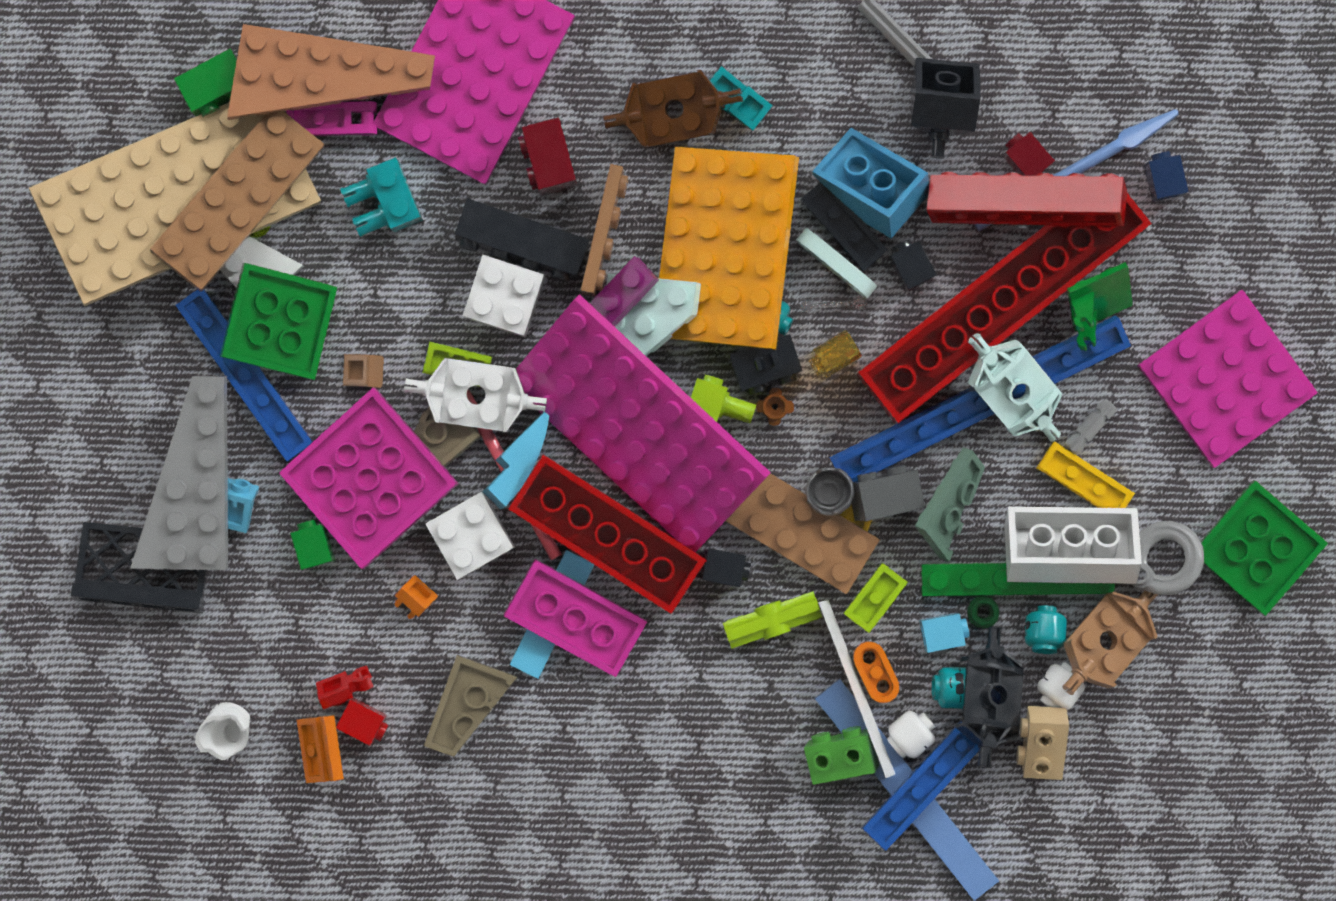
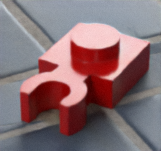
(340, 687)

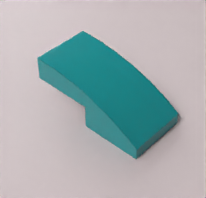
(752, 108)

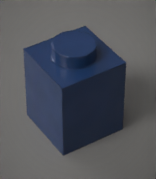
(1165, 176)

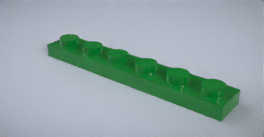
(991, 579)

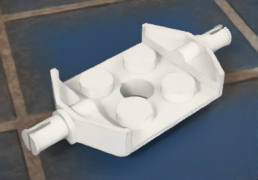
(448, 394)

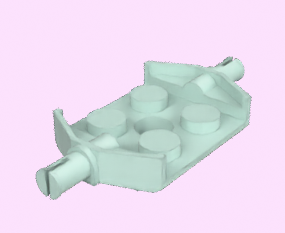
(997, 374)

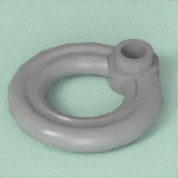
(1193, 558)

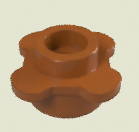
(775, 397)

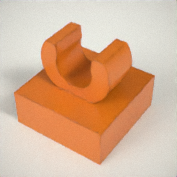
(415, 596)

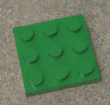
(278, 321)
(1260, 548)

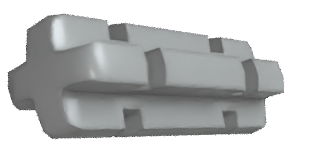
(1090, 426)

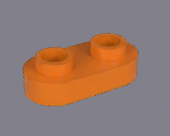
(876, 671)

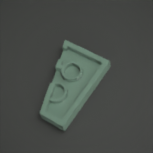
(944, 511)

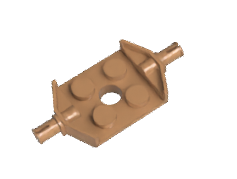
(1130, 629)

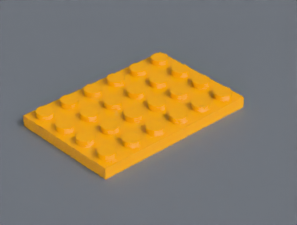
(732, 236)

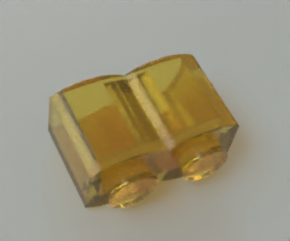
(834, 354)

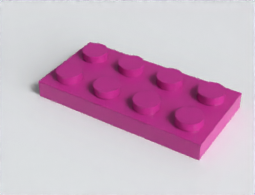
(575, 618)

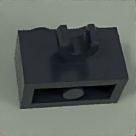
(761, 366)

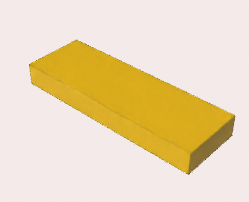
(1083, 478)

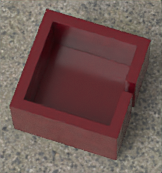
(549, 157)

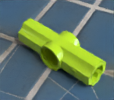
(772, 619)

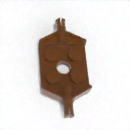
(648, 104)

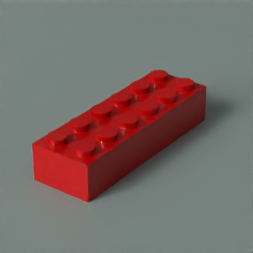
(607, 534)

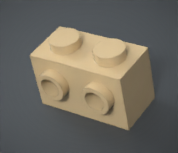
(1044, 742)

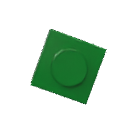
(312, 545)

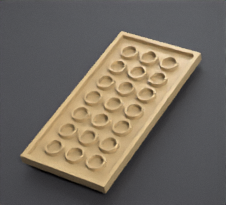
(123, 202)

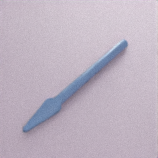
(1127, 139)

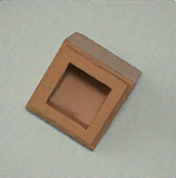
(363, 370)

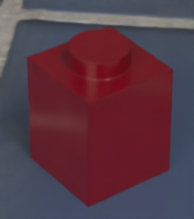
(1027, 155)

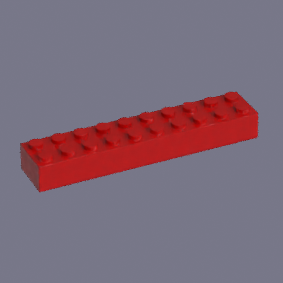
(992, 307)

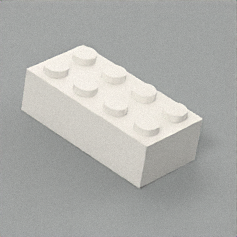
(1072, 545)

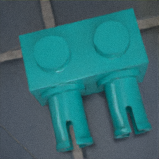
(396, 200)

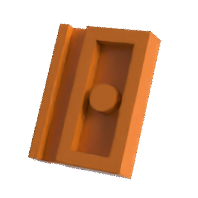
(320, 749)

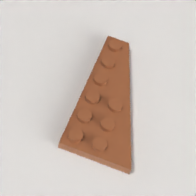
(307, 71)

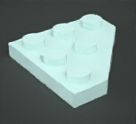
(660, 313)

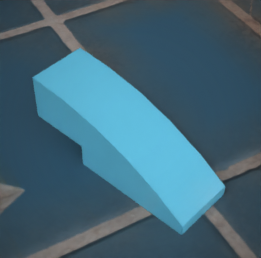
(517, 462)

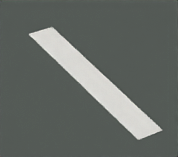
(857, 688)

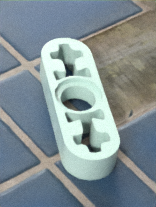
(836, 263)

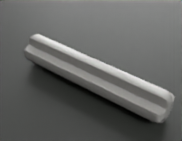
(892, 31)

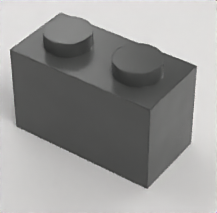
(886, 494)

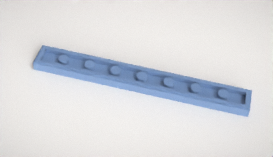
(933, 821)

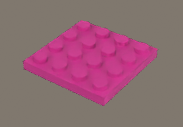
(1227, 378)
(368, 478)

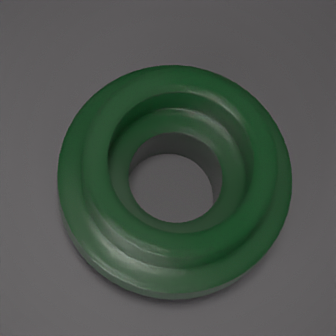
(993, 614)

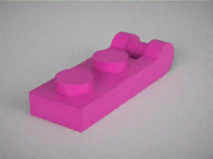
(337, 119)

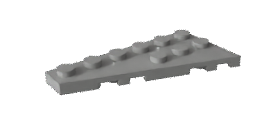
(190, 503)

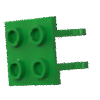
(1098, 299)

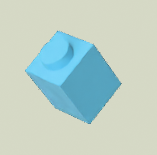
(944, 632)

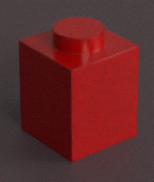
(363, 722)

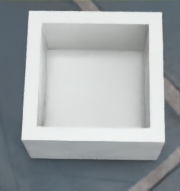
(504, 296)
(470, 535)

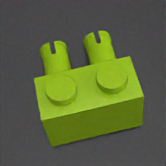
(716, 400)

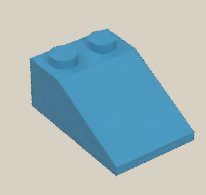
(873, 182)

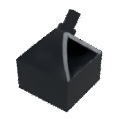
(944, 100)

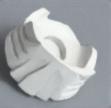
(224, 731)

